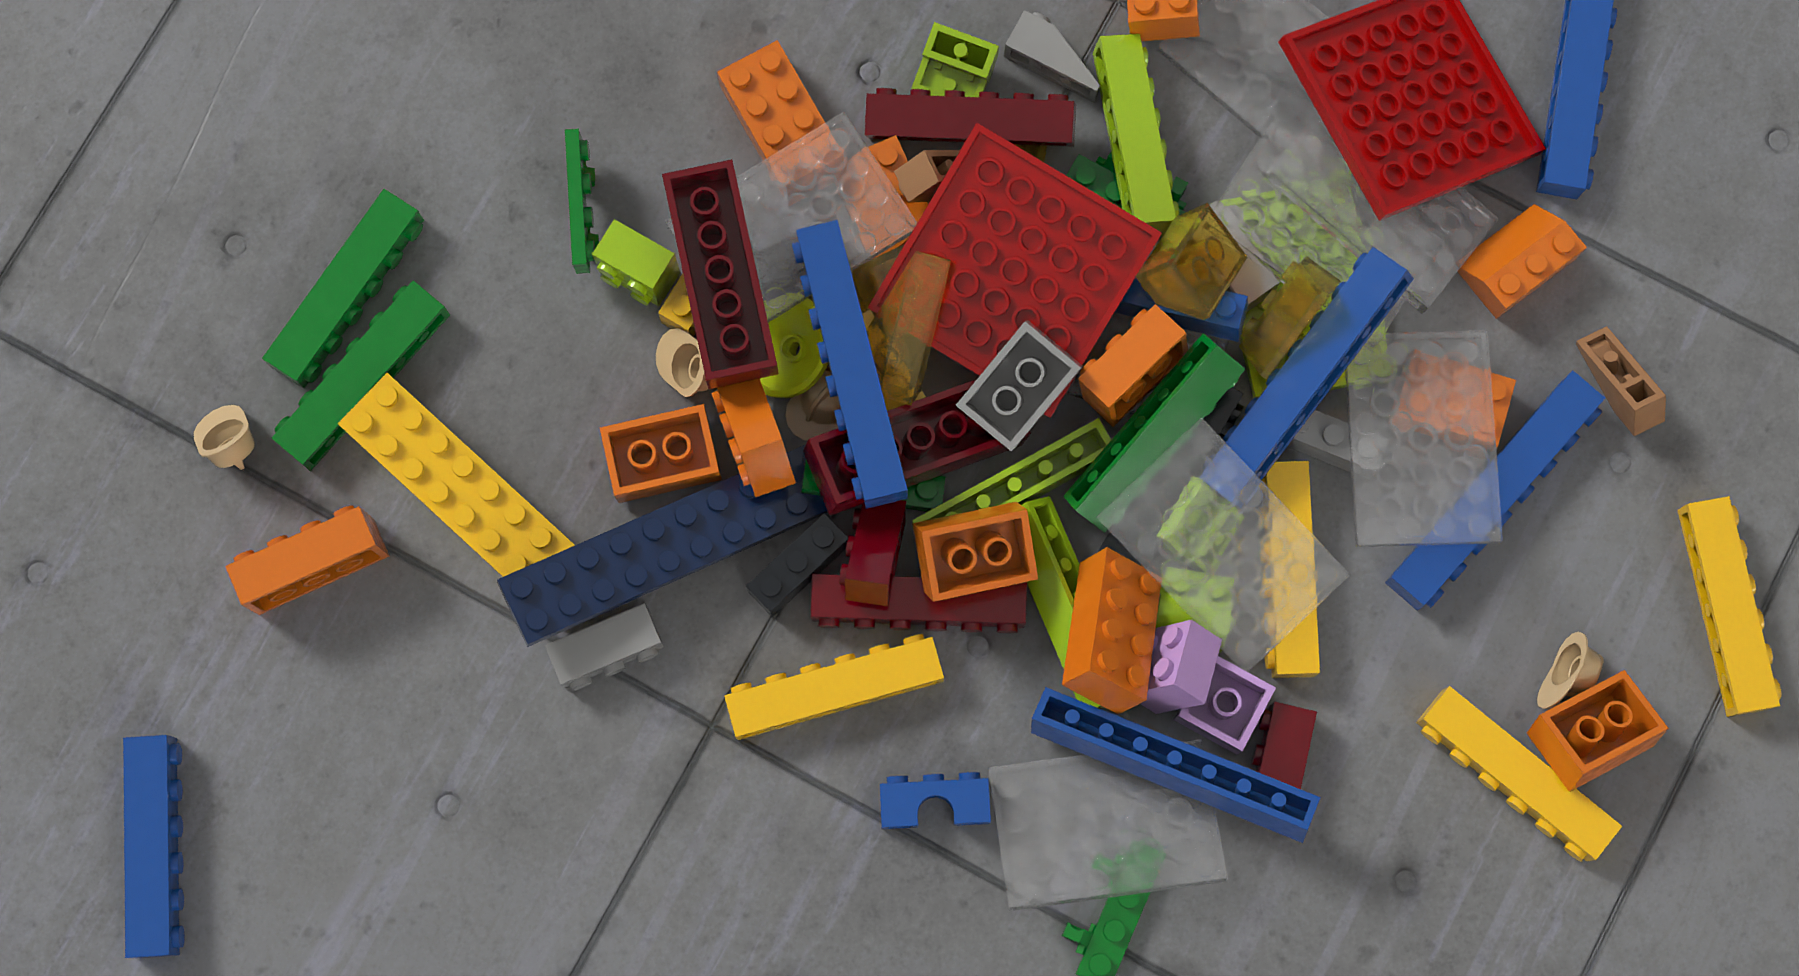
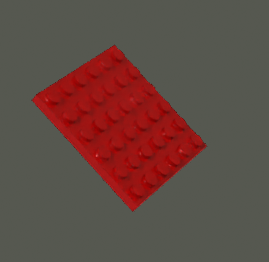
(1411, 99)
(1022, 251)

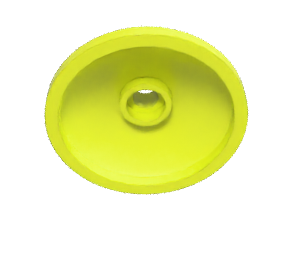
(799, 370)

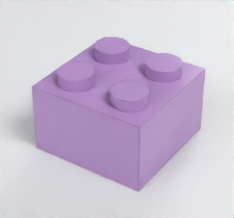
(1181, 666)
(1231, 707)

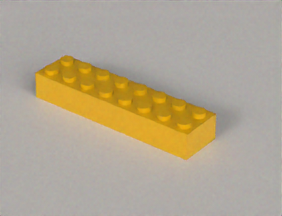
(451, 479)

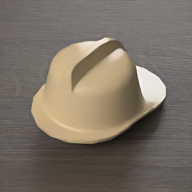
(681, 362)
(812, 411)
(224, 437)
(1573, 671)

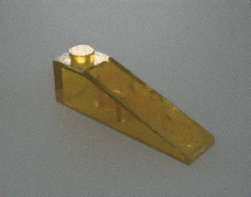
(906, 327)

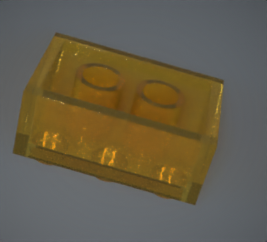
(1192, 264)
(1286, 314)

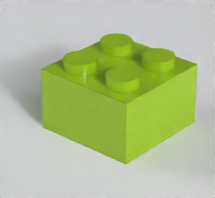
(636, 264)

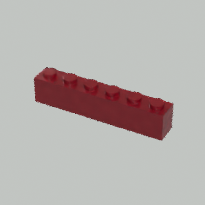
(954, 116)
(910, 605)

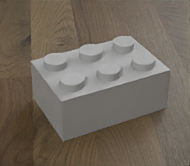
(1019, 385)

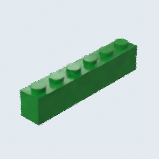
(344, 289)
(383, 349)
(1164, 416)

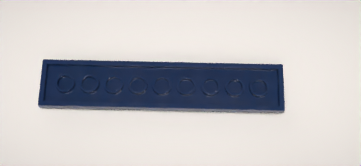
(653, 552)

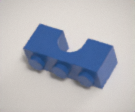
(966, 797)

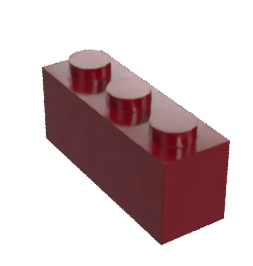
(873, 553)
(1284, 743)

